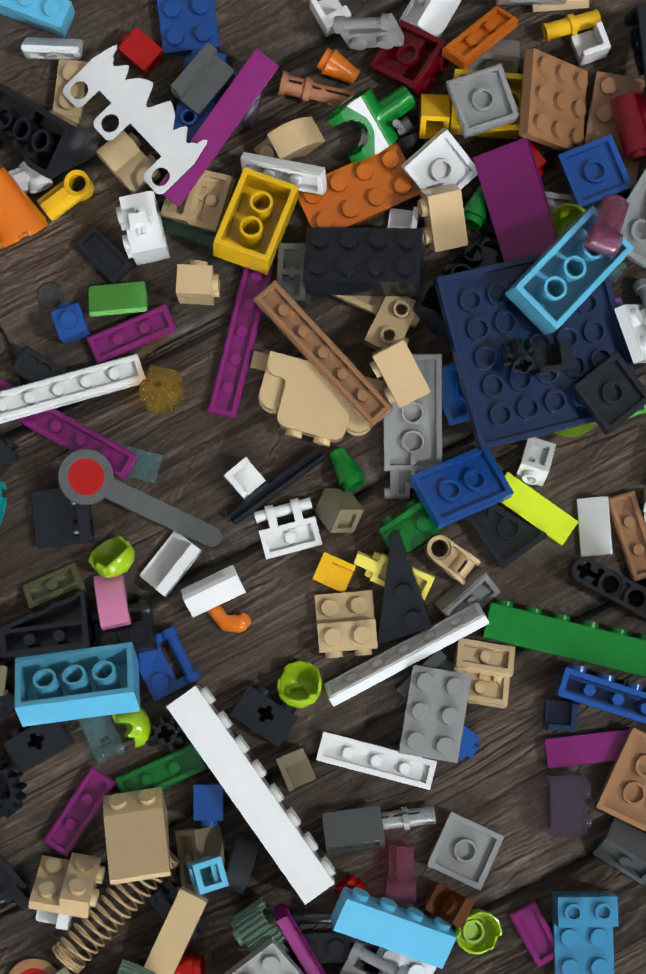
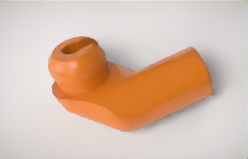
(230, 623)

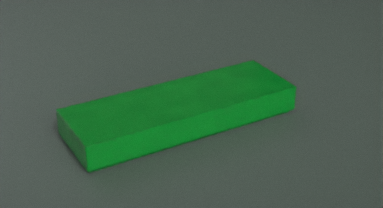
(163, 771)

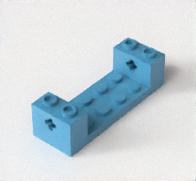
(584, 931)

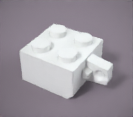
(144, 228)

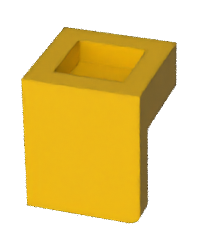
(334, 572)

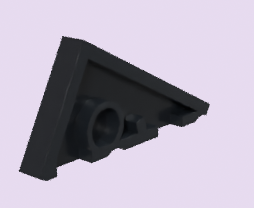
(637, 18)
(504, 534)
(403, 603)

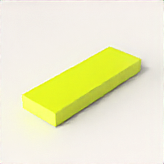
(539, 511)

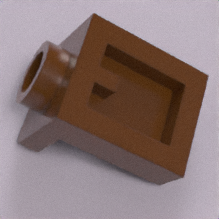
(448, 905)

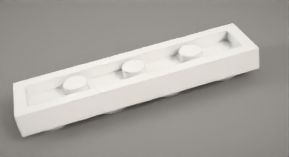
(376, 760)

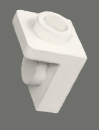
(535, 461)

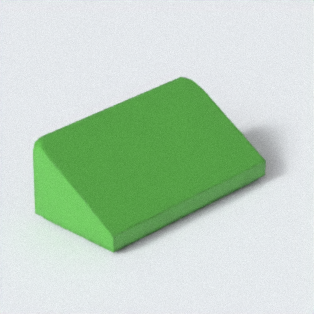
(118, 298)

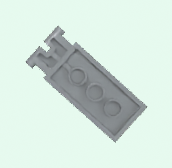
(414, 431)

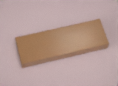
(630, 532)

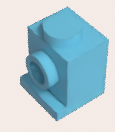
(207, 874)

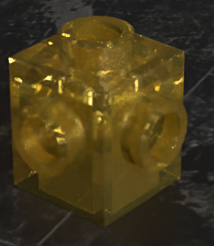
(161, 390)

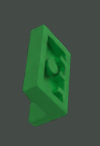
(413, 525)

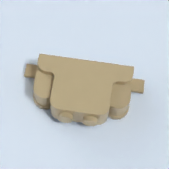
(306, 400)

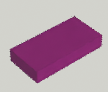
(534, 932)

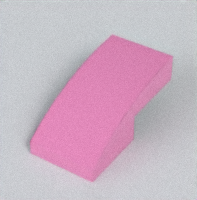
(111, 602)

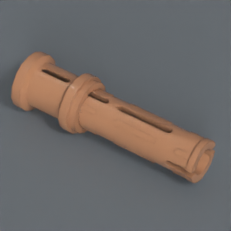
(307, 89)

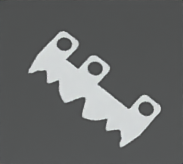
(129, 104)

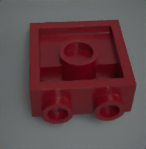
(414, 62)

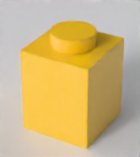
(433, 114)

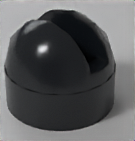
(410, 143)

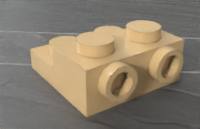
(346, 623)
(67, 885)

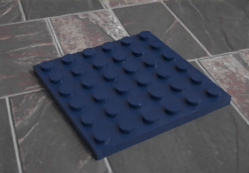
(483, 320)

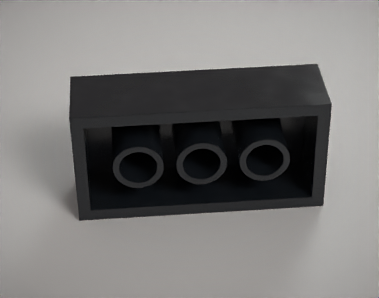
(364, 261)

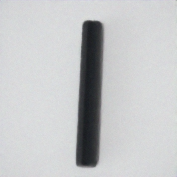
(276, 485)

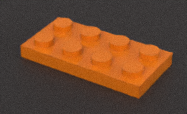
(360, 191)

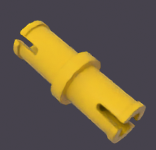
(570, 25)

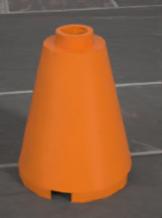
(17, 212)

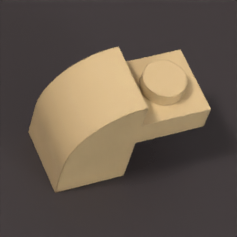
(291, 139)

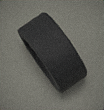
(241, 862)

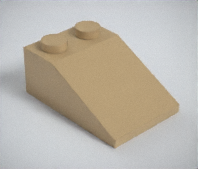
(136, 835)

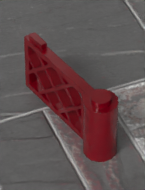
(630, 121)

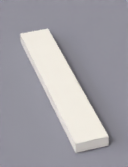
(70, 388)
(405, 654)

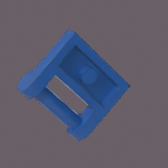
(157, 670)

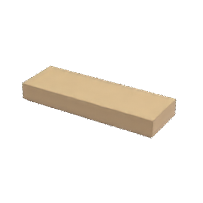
(176, 932)

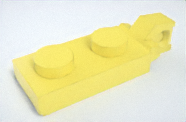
(377, 567)

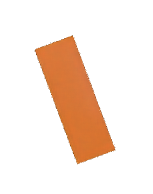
(480, 37)

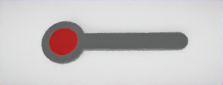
(89, 478)

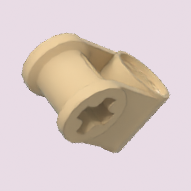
(452, 559)

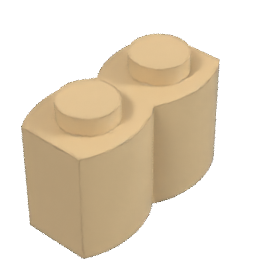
(128, 161)

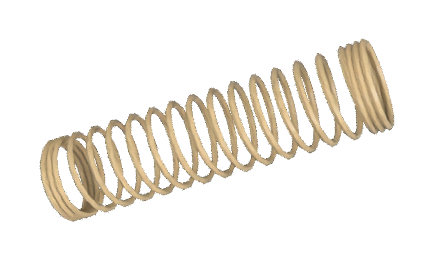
(68, 953)

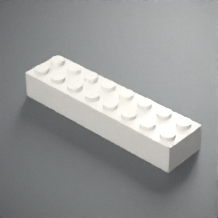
(252, 794)

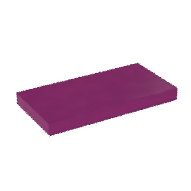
(516, 200)

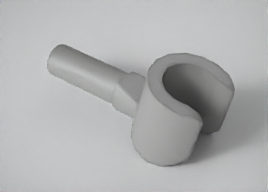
(403, 126)

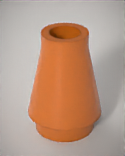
(337, 66)

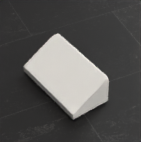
(52, 48)
(594, 526)

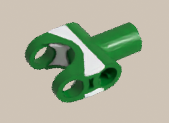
(373, 119)

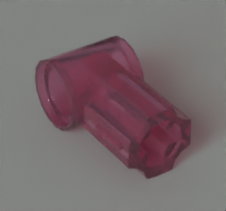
(605, 234)
(401, 881)

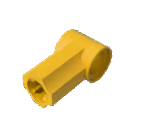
(63, 197)

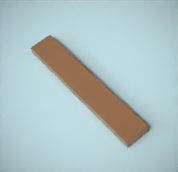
(323, 354)

